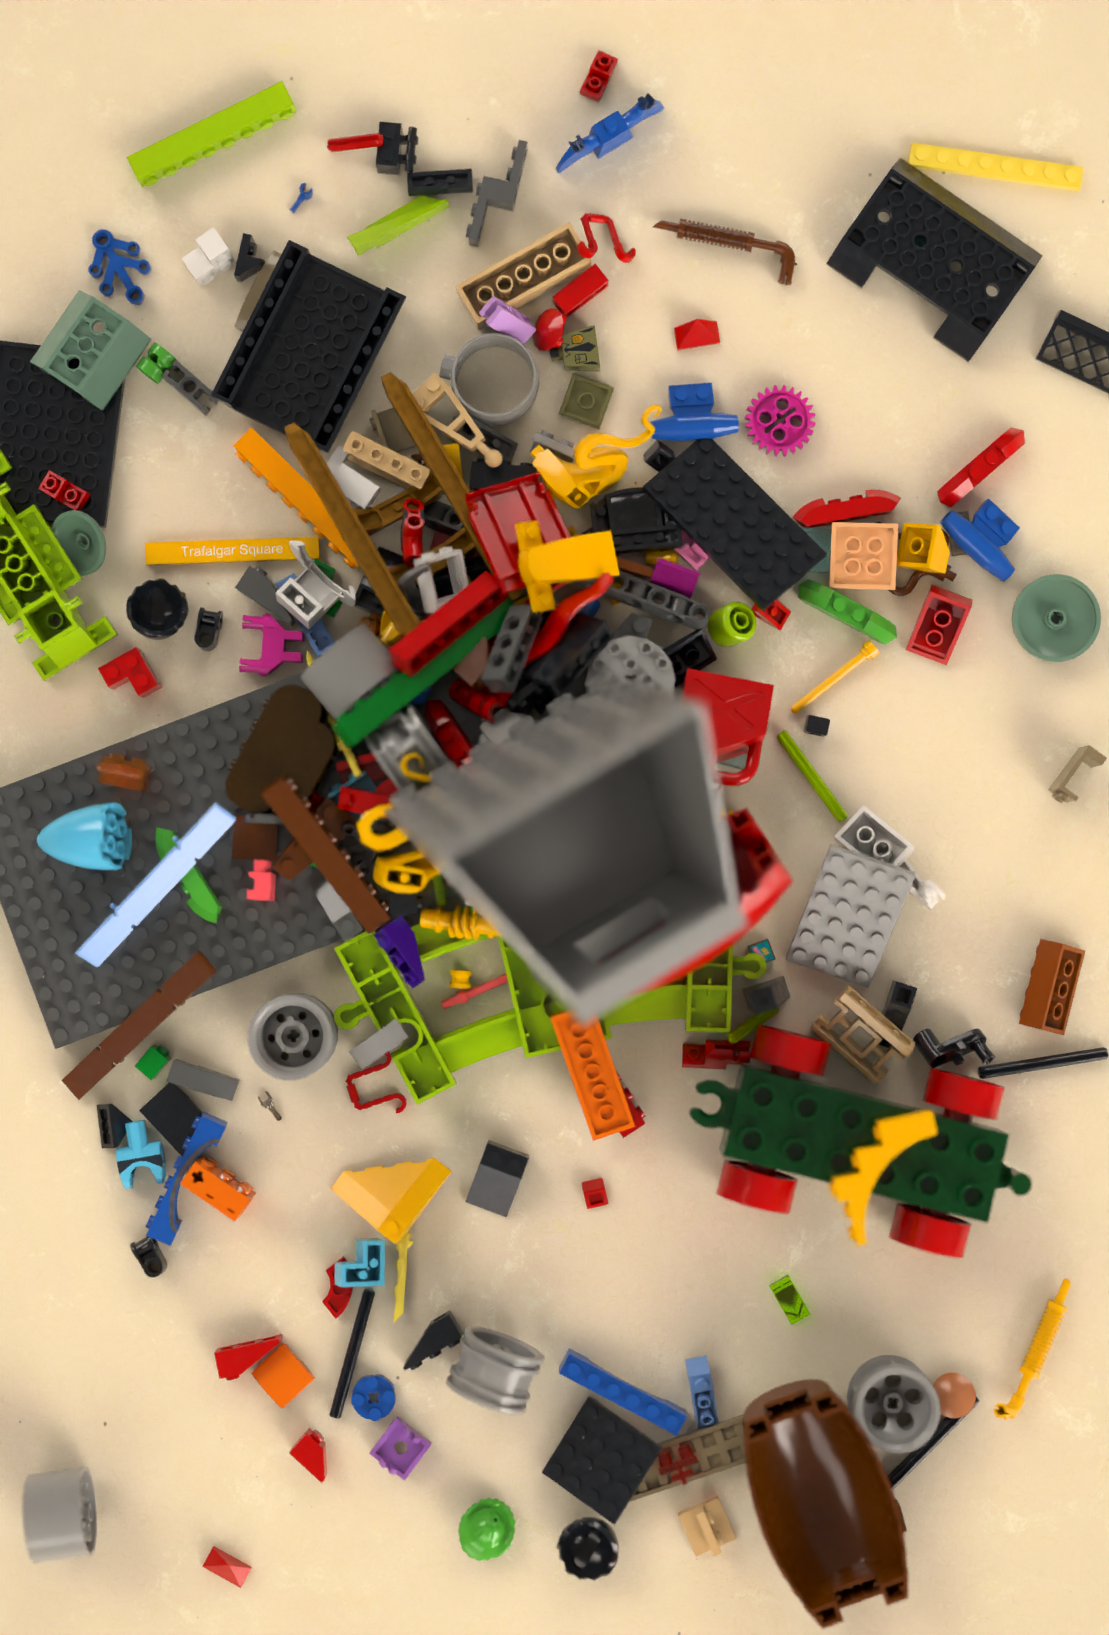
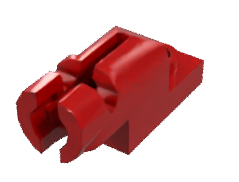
(715, 1054)

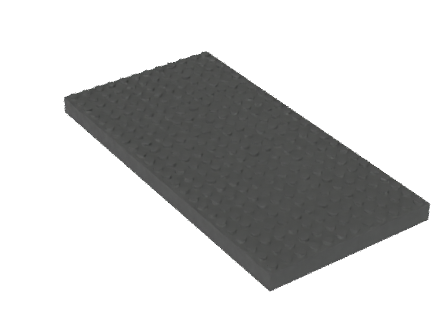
(60, 905)

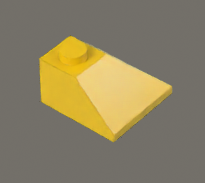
(923, 548)

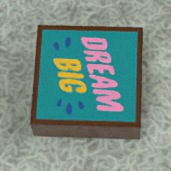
(762, 948)

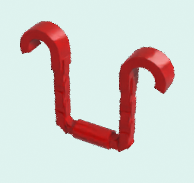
(592, 245)
(354, 1095)

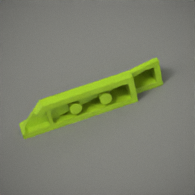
(396, 223)

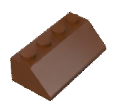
(1051, 986)

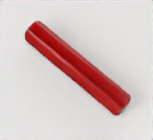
(355, 142)

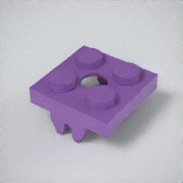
(400, 1463)

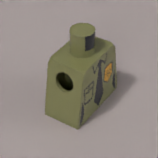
(578, 351)

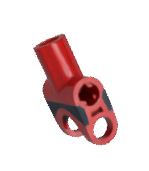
(412, 531)

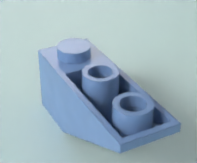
(701, 1391)

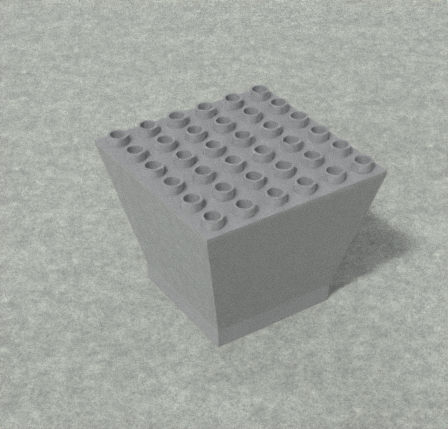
(587, 840)

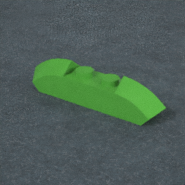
(847, 611)
(202, 898)

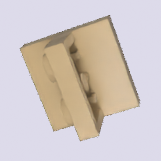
(707, 1526)

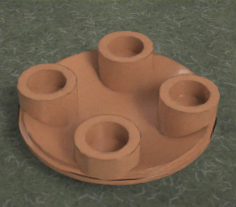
(955, 1395)

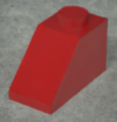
(311, 1453)

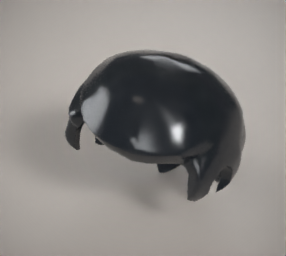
(157, 609)
(588, 1548)

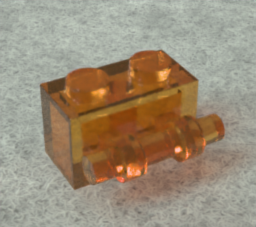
(124, 773)

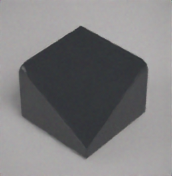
(658, 456)
(816, 725)

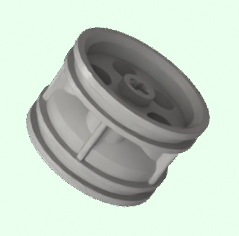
(403, 735)
(924, 1411)

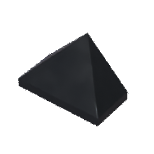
(111, 1125)

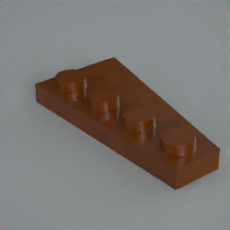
(294, 858)

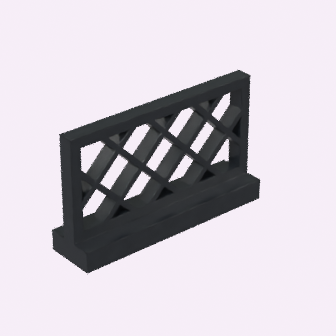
(1080, 328)

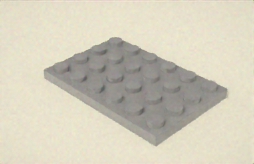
(850, 915)

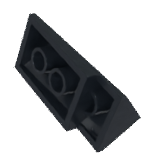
(690, 652)

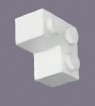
(208, 258)

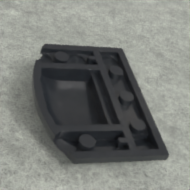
(635, 522)

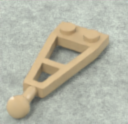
(430, 394)

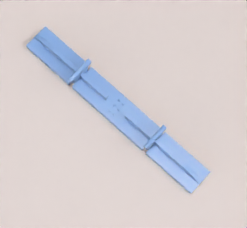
(156, 885)

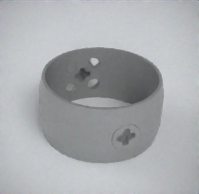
(451, 366)

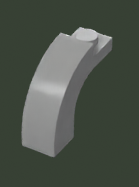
(378, 1044)

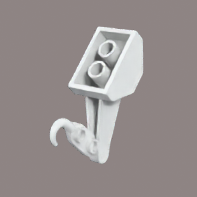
(876, 839)

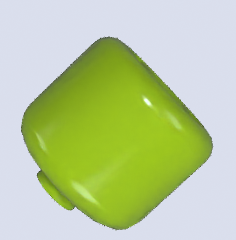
(732, 624)

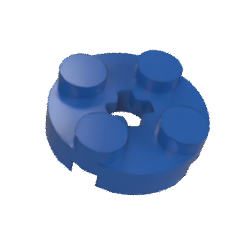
(372, 1384)

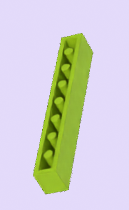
(212, 134)

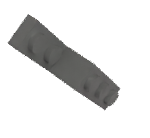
(497, 193)

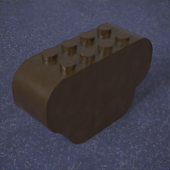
(284, 741)

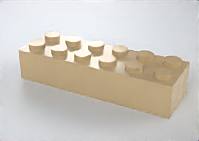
(525, 273)

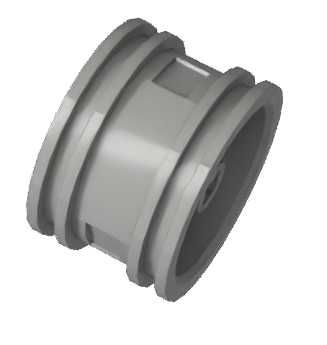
(494, 1370)

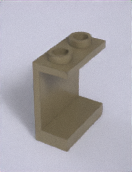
(391, 430)
(1083, 754)

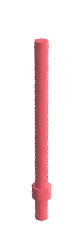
(464, 996)

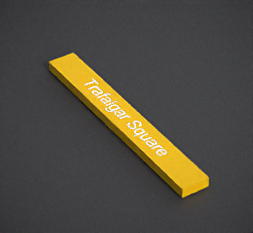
(227, 551)

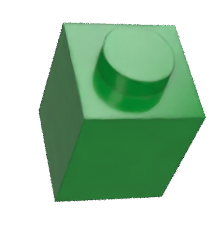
(153, 1061)

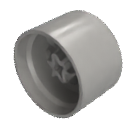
(349, 671)
(59, 1515)

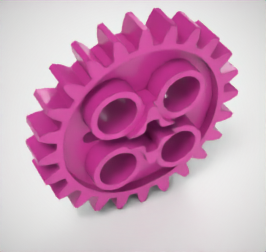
(767, 406)

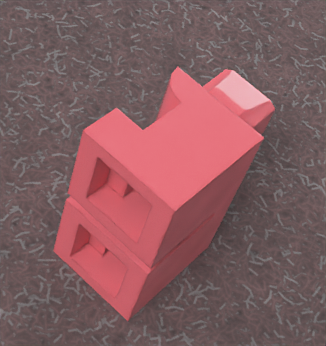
(264, 882)

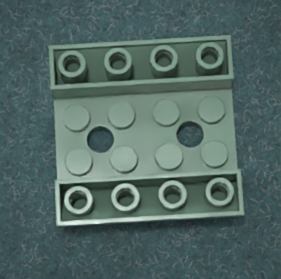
(102, 356)

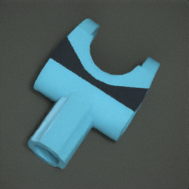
(140, 1154)

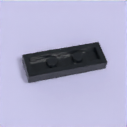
(440, 182)

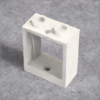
(457, 575)

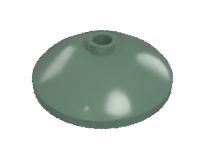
(81, 540)

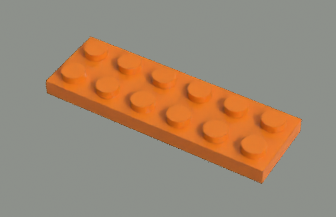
(593, 1075)

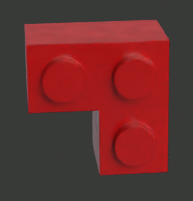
(131, 667)

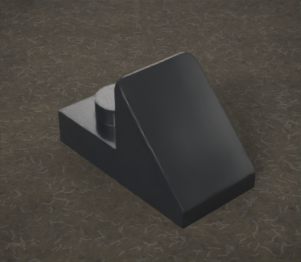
(247, 265)

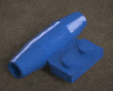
(693, 415)
(983, 537)

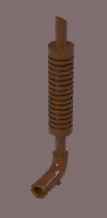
(733, 239)

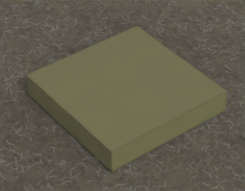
(586, 401)

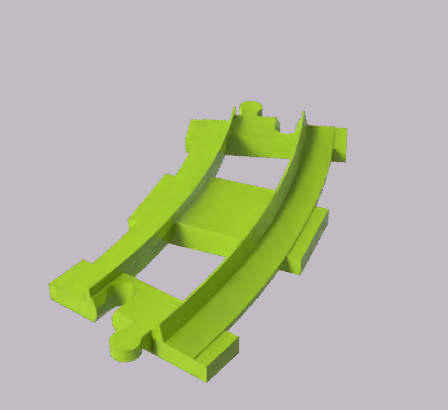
(429, 1064)

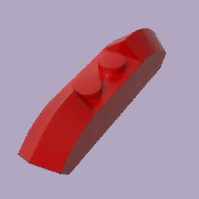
(981, 466)
(820, 514)
(448, 732)

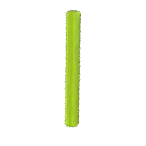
(812, 776)

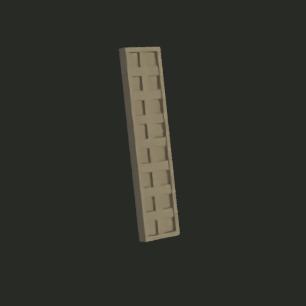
(716, 1447)

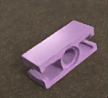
(507, 320)

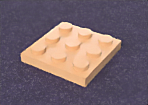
(863, 556)

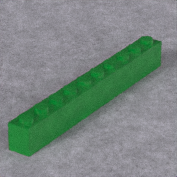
(403, 688)

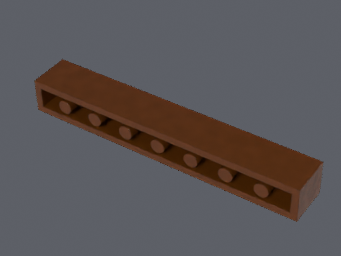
(325, 853)

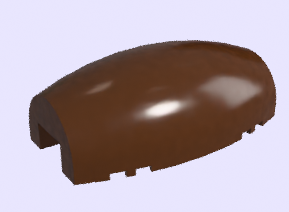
(823, 1500)

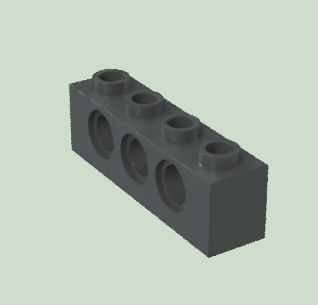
(511, 648)

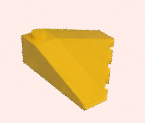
(392, 1195)

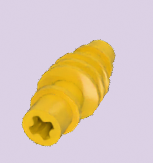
(457, 923)

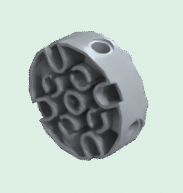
(635, 659)

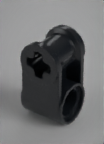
(208, 624)
(149, 1254)

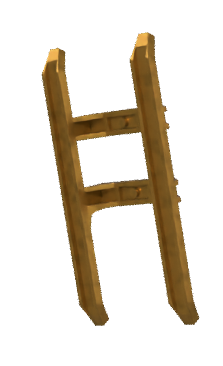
(359, 524)

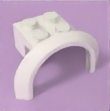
(356, 488)
(312, 591)

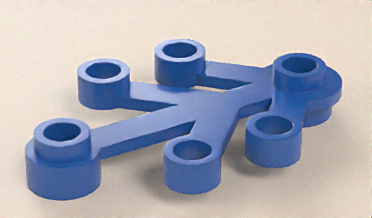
(116, 264)

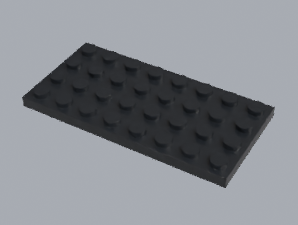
(734, 522)

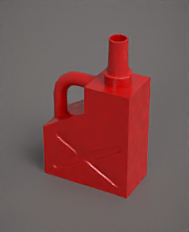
(735, 719)

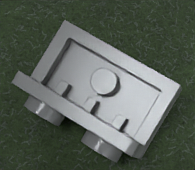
(562, 449)

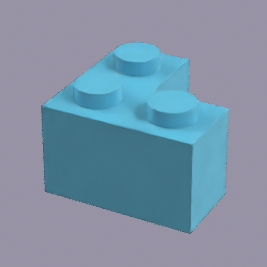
(368, 1267)

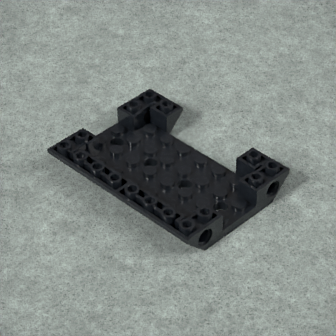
(951, 234)

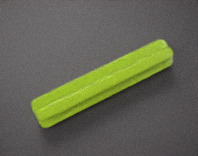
(750, 1025)

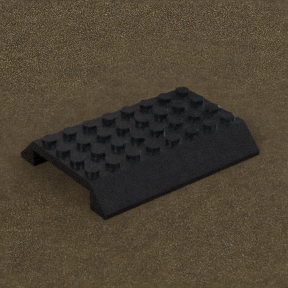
(305, 332)

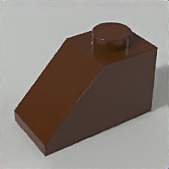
(473, 665)

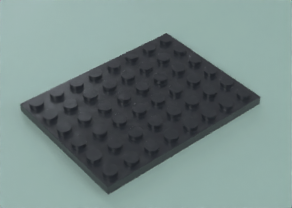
(53, 430)

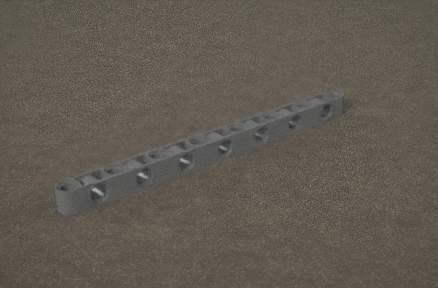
(633, 592)

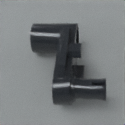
(953, 1049)

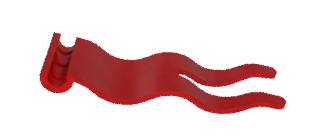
(545, 640)

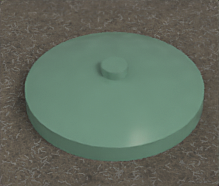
(1056, 618)

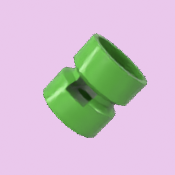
(156, 363)

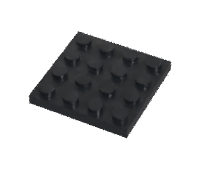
(602, 1460)

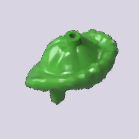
(486, 1529)

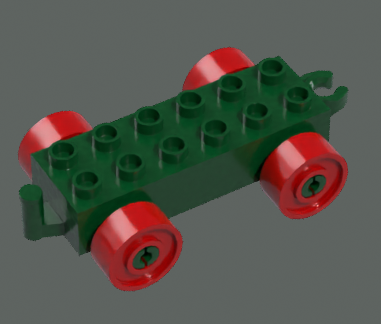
(813, 1127)

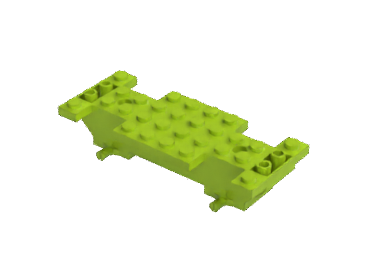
(33, 588)

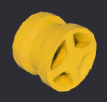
(460, 979)

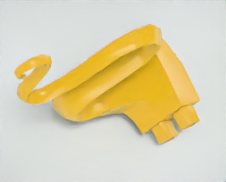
(594, 469)
(404, 871)

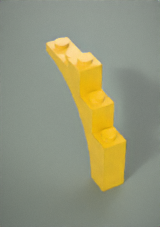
(855, 1187)

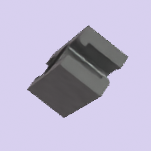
(185, 381)

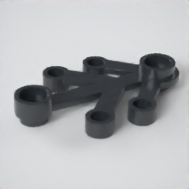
(360, 847)

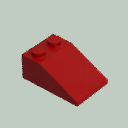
(939, 624)

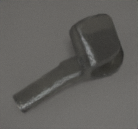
(269, 1104)

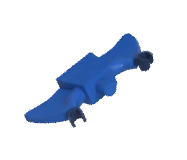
(610, 132)

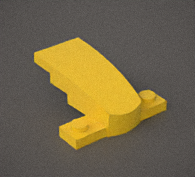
(561, 561)

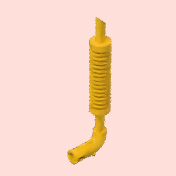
(1037, 1352)

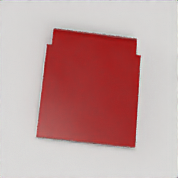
(494, 516)

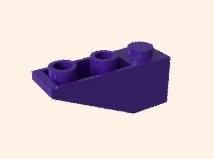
(401, 946)

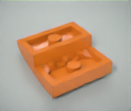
(283, 1376)

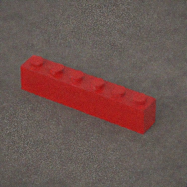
(447, 624)

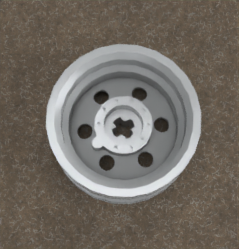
(268, 1054)

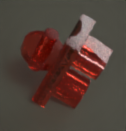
(687, 1459)

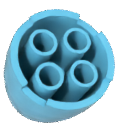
(89, 837)

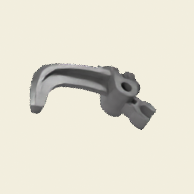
(411, 592)

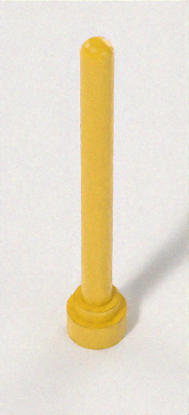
(866, 652)

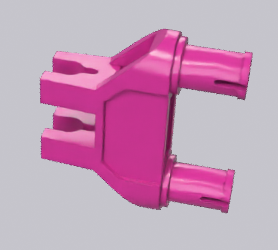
(273, 645)

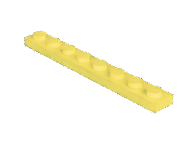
(995, 166)

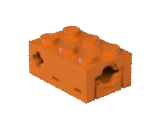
(218, 1187)

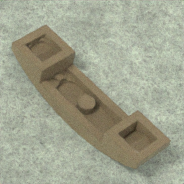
(256, 290)

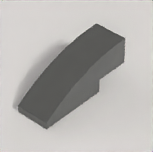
(202, 1080)

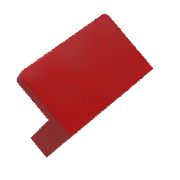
(367, 763)

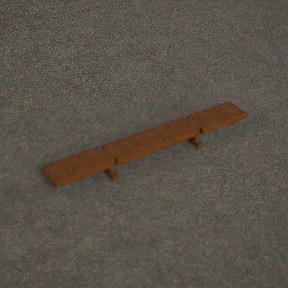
(139, 1025)

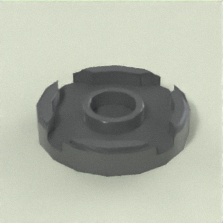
(263, 818)

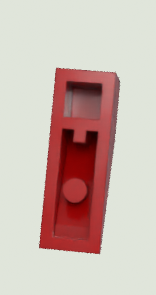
(361, 800)
(237, 1358)

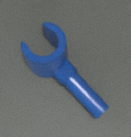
(303, 196)

